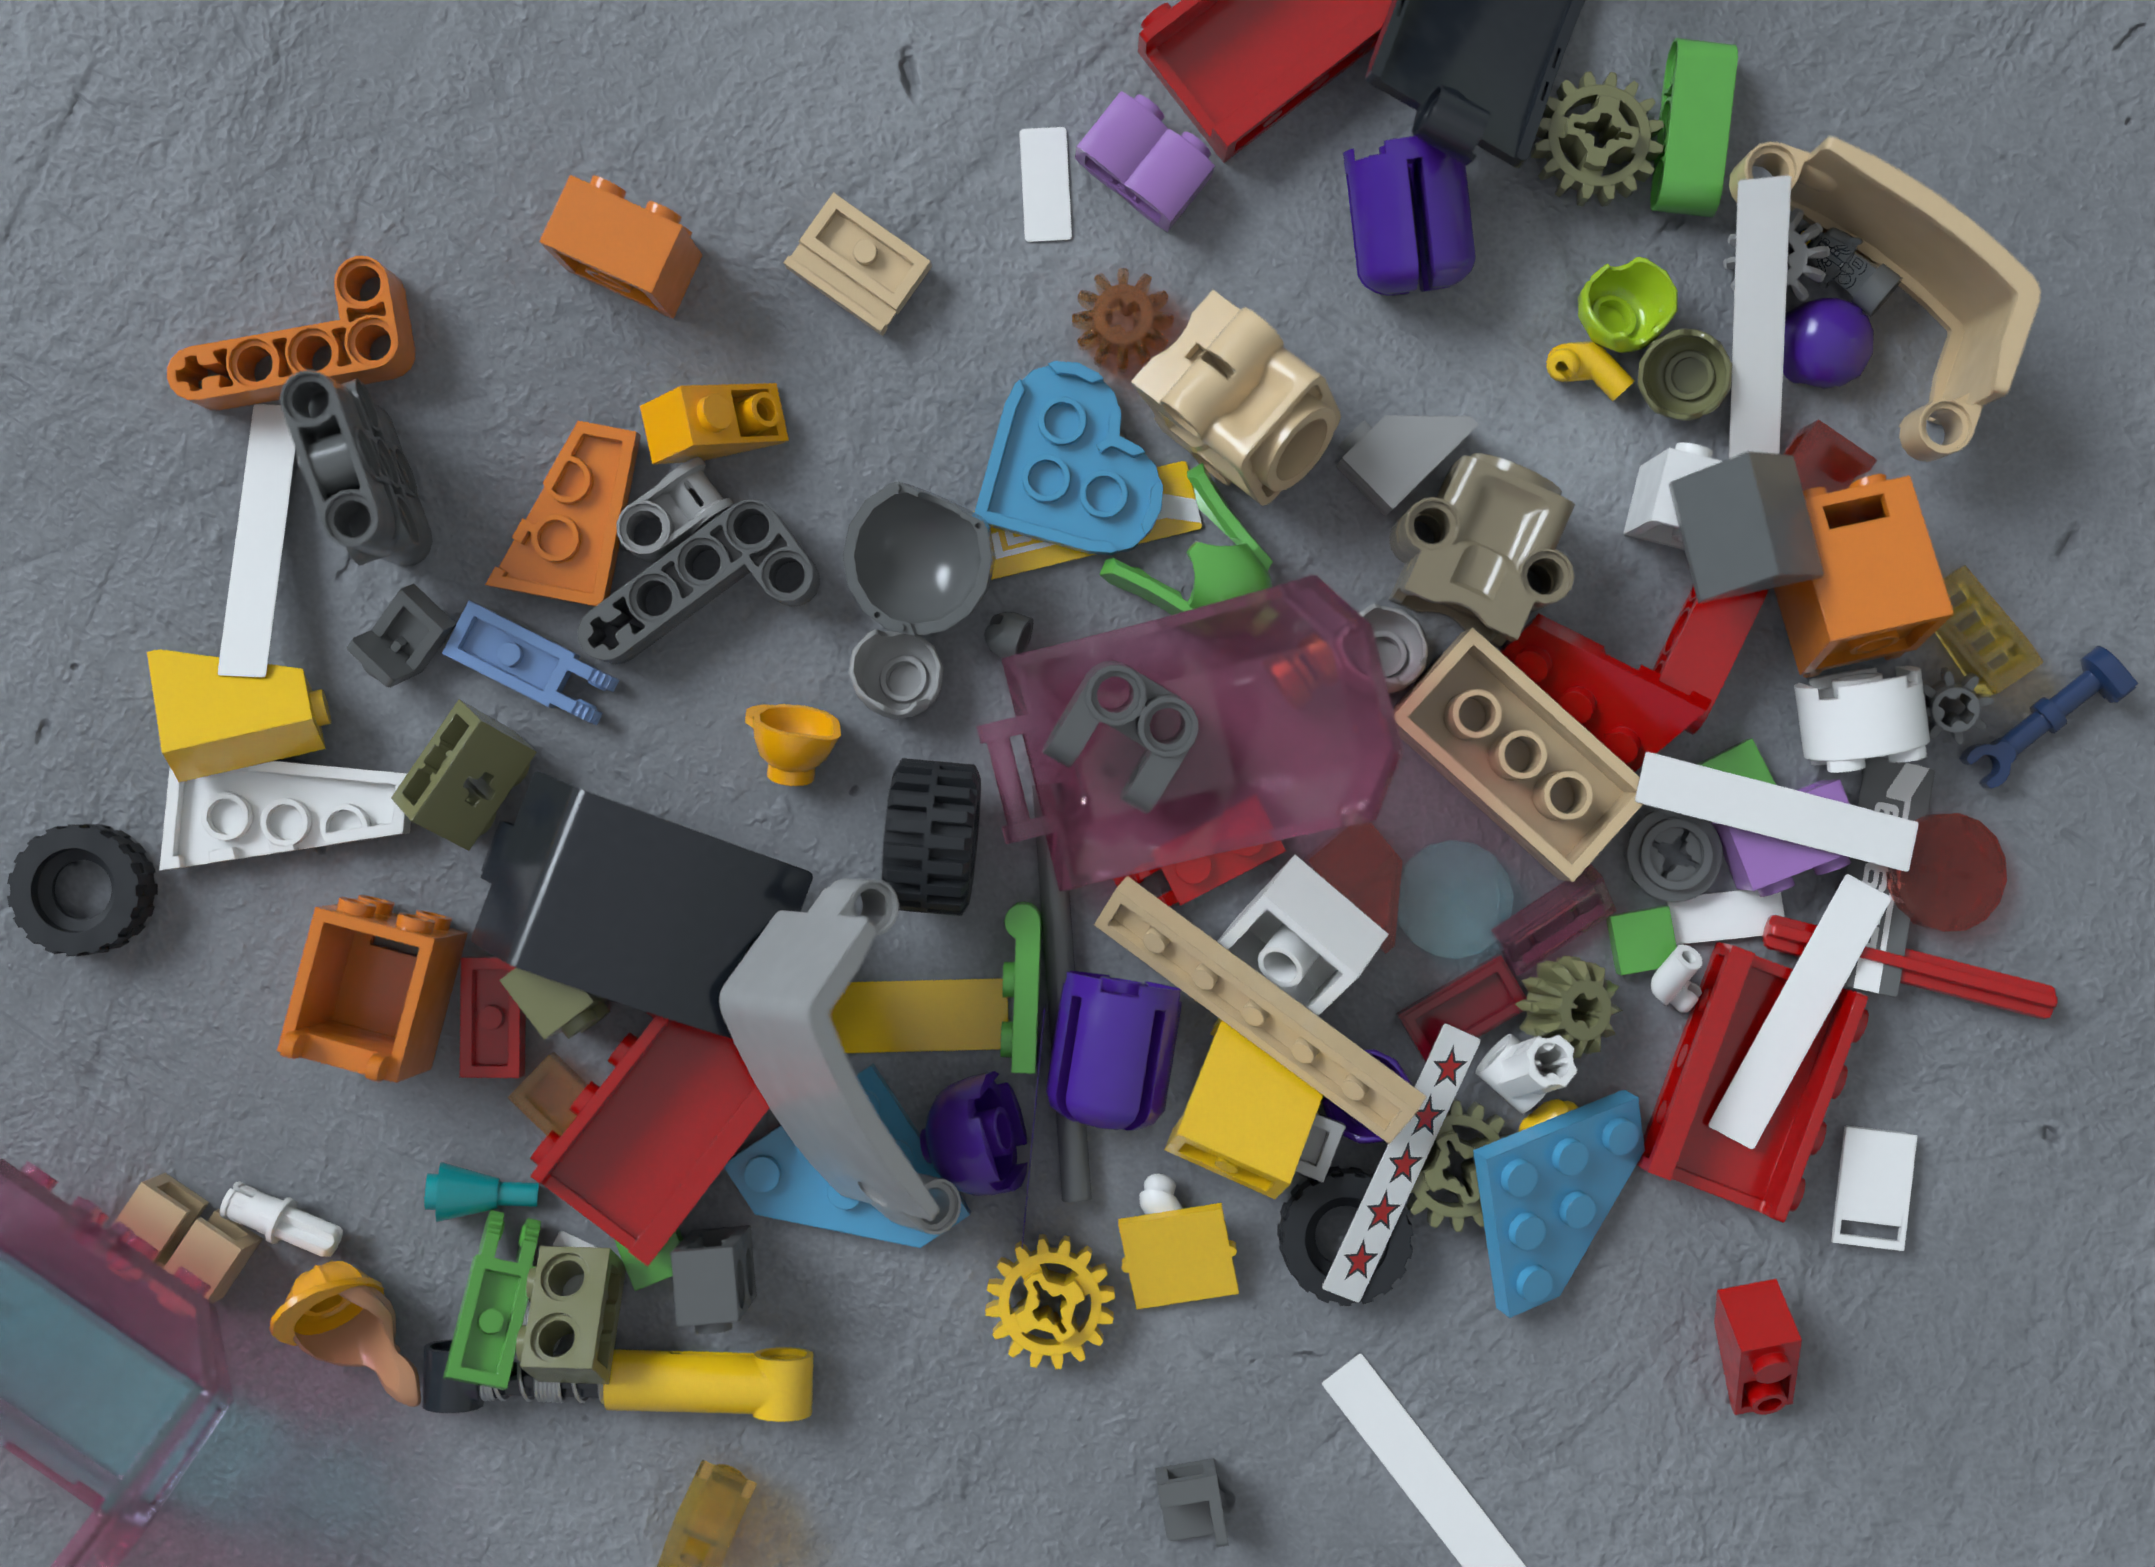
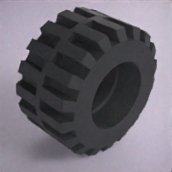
(932, 835)

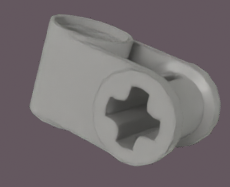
(675, 509)

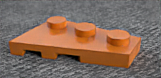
(570, 535)

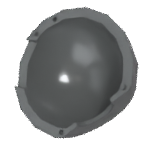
(917, 560)

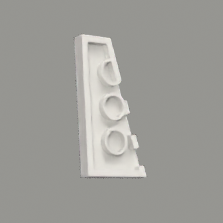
(276, 811)

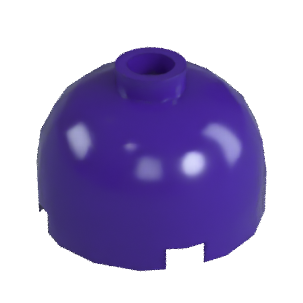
(975, 1136)

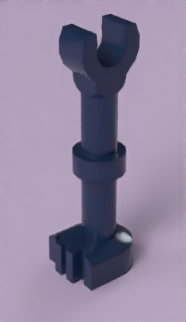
(2100, 674)

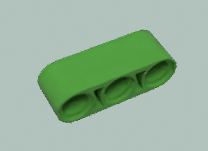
(1696, 127)

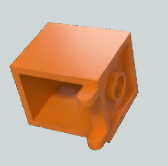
(1878, 581)
(368, 1002)

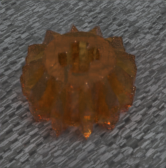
(1129, 301)

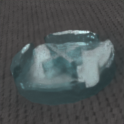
(1453, 898)

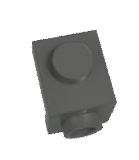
(402, 638)

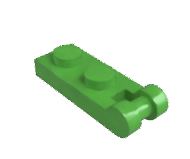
(1022, 983)

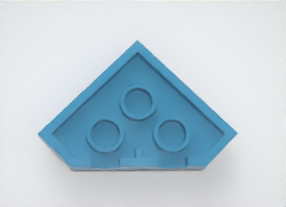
(786, 1187)
(1551, 1193)

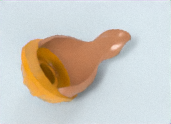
(347, 1321)

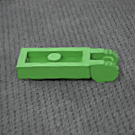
(492, 1308)

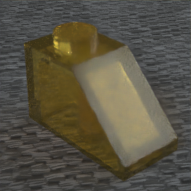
(708, 1517)

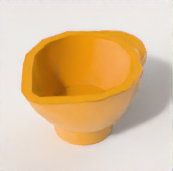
(793, 740)

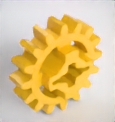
(1028, 1316)

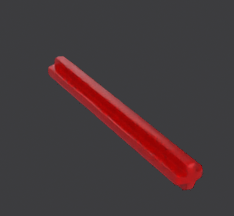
(1932, 972)

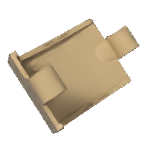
(1945, 265)

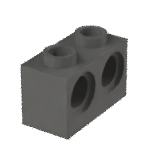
(713, 1278)

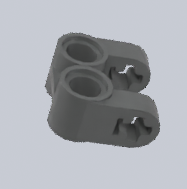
(1131, 719)

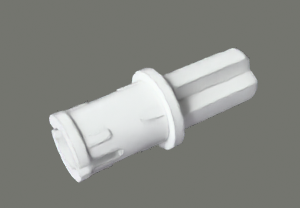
(280, 1220)

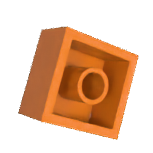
(622, 245)

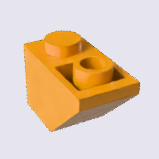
(713, 421)

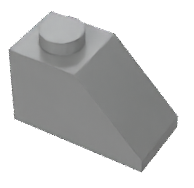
(1399, 454)

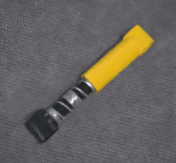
(768, 1383)

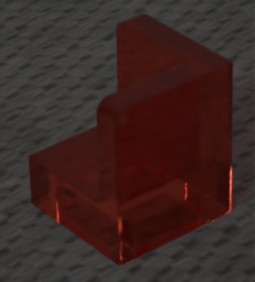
(1827, 458)

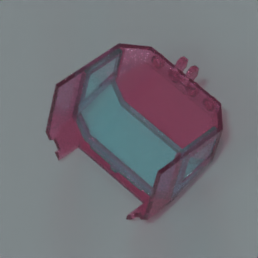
(102, 1362)

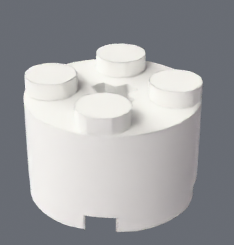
(1862, 717)

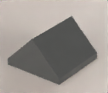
(1745, 526)

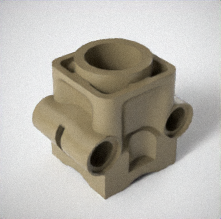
(1488, 532)

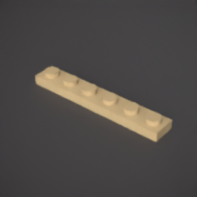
(1259, 1010)

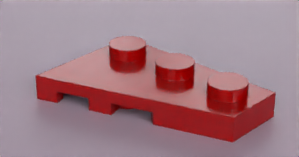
(1610, 699)

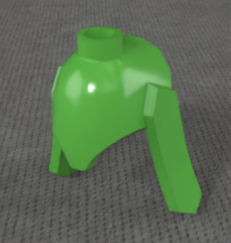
(1218, 570)

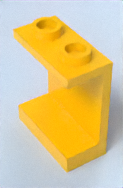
(1245, 1115)

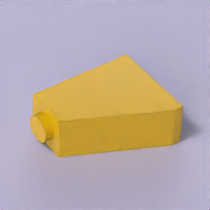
(231, 721)

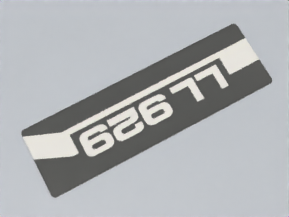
(1903, 792)

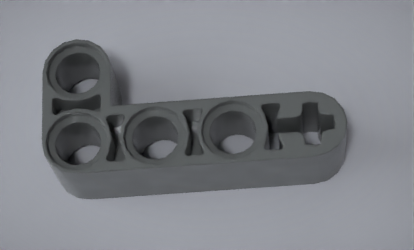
(691, 594)

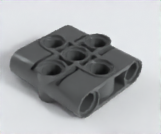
(355, 470)

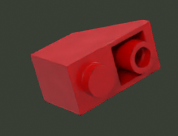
(1757, 1347)

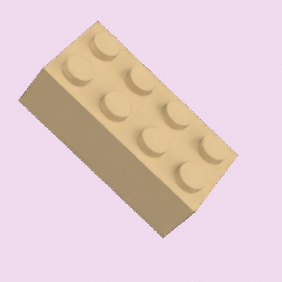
(1518, 755)

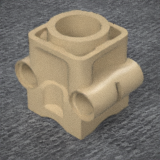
(1240, 400)

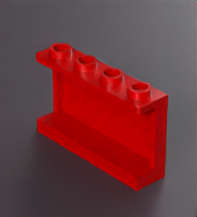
(1253, 61)
(1716, 1038)
(652, 1133)

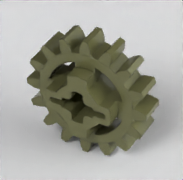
(1619, 139)
(1433, 1176)

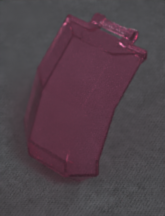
(1285, 745)

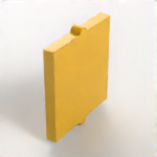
(1178, 1256)

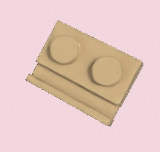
(858, 264)

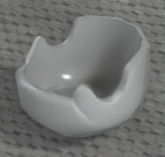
(1399, 644)
(896, 673)

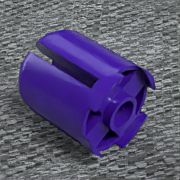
(1409, 217)
(1113, 1051)

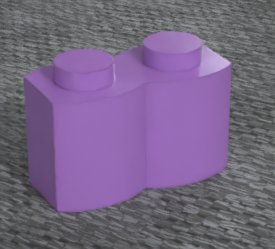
(1145, 160)

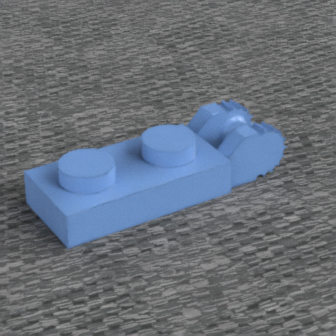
(523, 660)

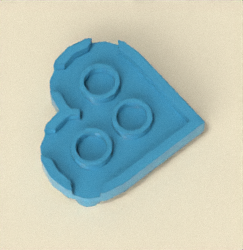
(1064, 467)

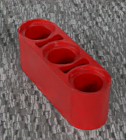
(1707, 644)

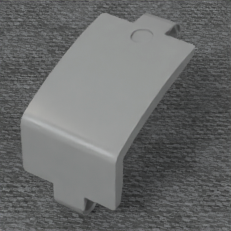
(784, 1032)

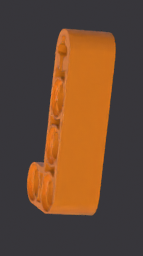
(294, 347)

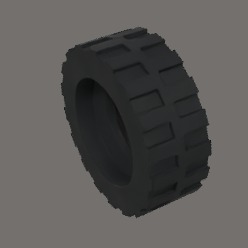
(34, 889)
(1299, 1226)

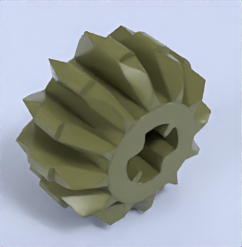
(1570, 1002)

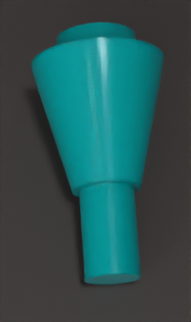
(465, 1192)

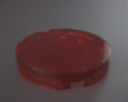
(1952, 874)

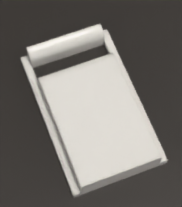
(1874, 1184)

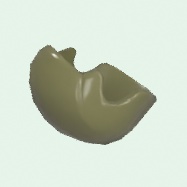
(1685, 374)

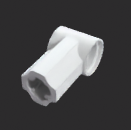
(1527, 1069)

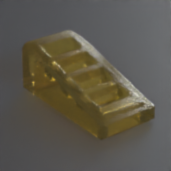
(2008, 637)

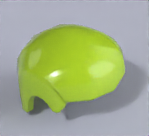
(1627, 305)

